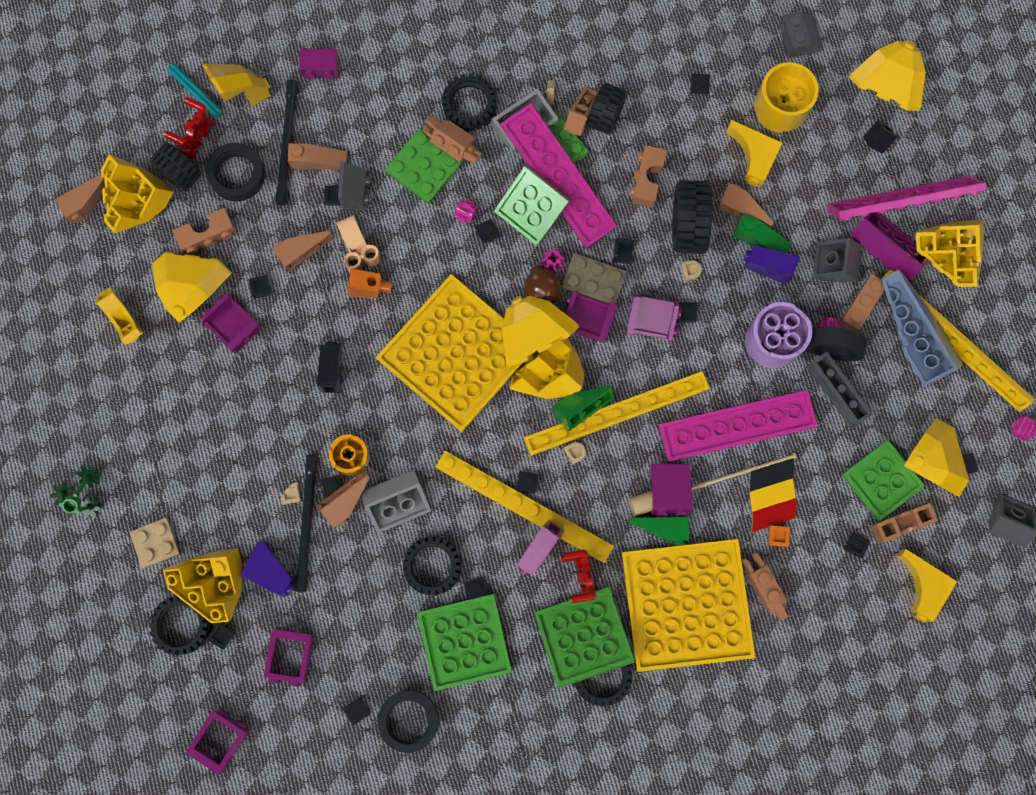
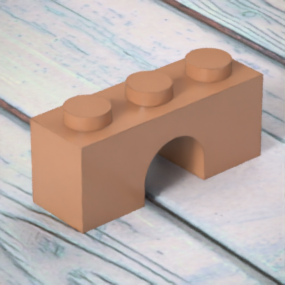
(651, 161)
(220, 228)
(863, 304)
(903, 523)

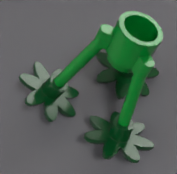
(71, 502)

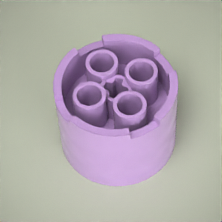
(767, 346)

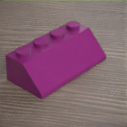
(889, 245)

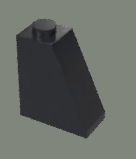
(330, 368)

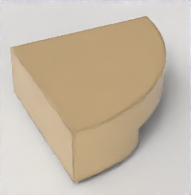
(550, 92)
(291, 494)

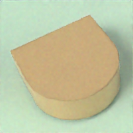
(691, 270)
(575, 452)

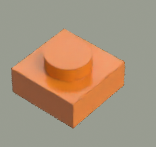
(778, 536)

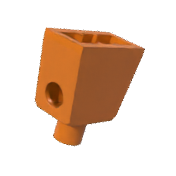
(360, 287)

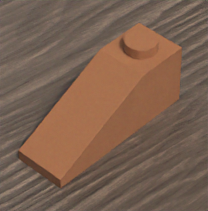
(579, 112)
(315, 157)
(81, 200)
(738, 201)
(297, 249)
(341, 503)

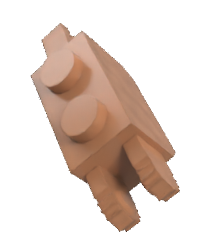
(451, 139)
(766, 587)

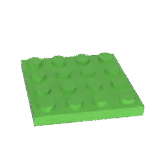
(584, 638)
(464, 642)

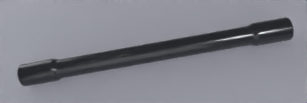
(291, 95)
(302, 575)

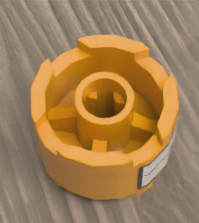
(339, 450)

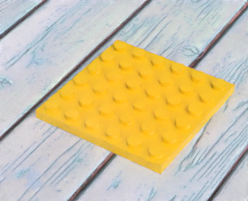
(451, 353)
(687, 605)

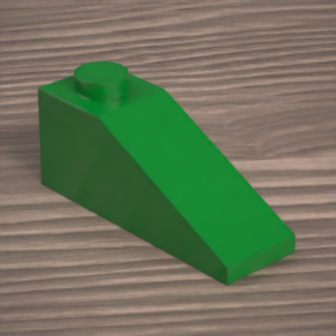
(759, 234)
(579, 406)
(666, 528)

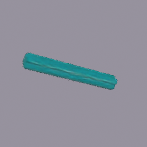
(197, 92)

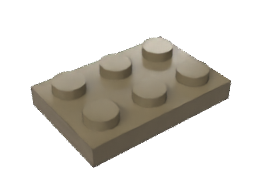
(593, 279)

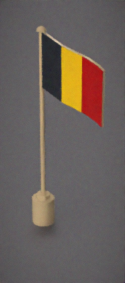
(769, 492)

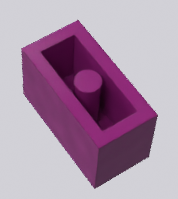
(319, 63)

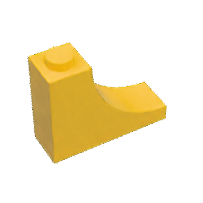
(759, 151)
(931, 586)

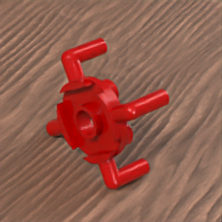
(195, 130)
(583, 575)

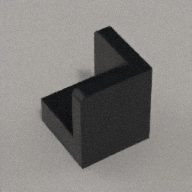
(879, 137)
(622, 251)

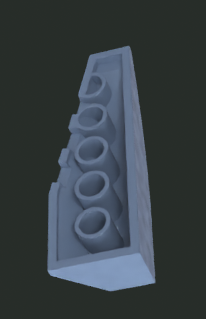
(919, 331)

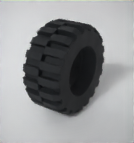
(692, 217)

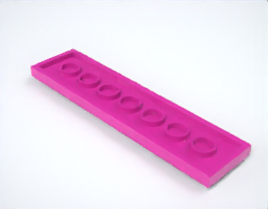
(550, 161)
(909, 196)
(737, 426)

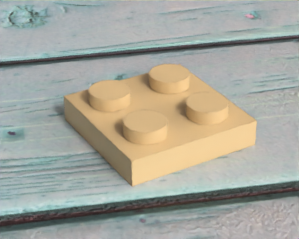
(155, 543)

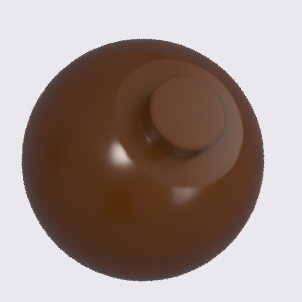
(542, 284)

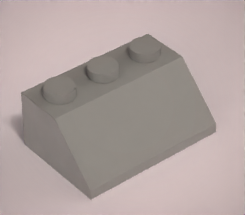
(539, 104)
(395, 501)

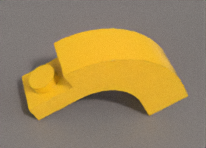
(119, 316)

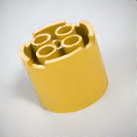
(790, 84)

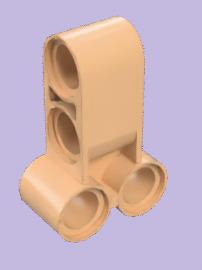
(356, 245)

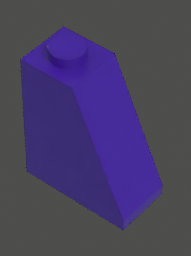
(771, 263)
(268, 571)

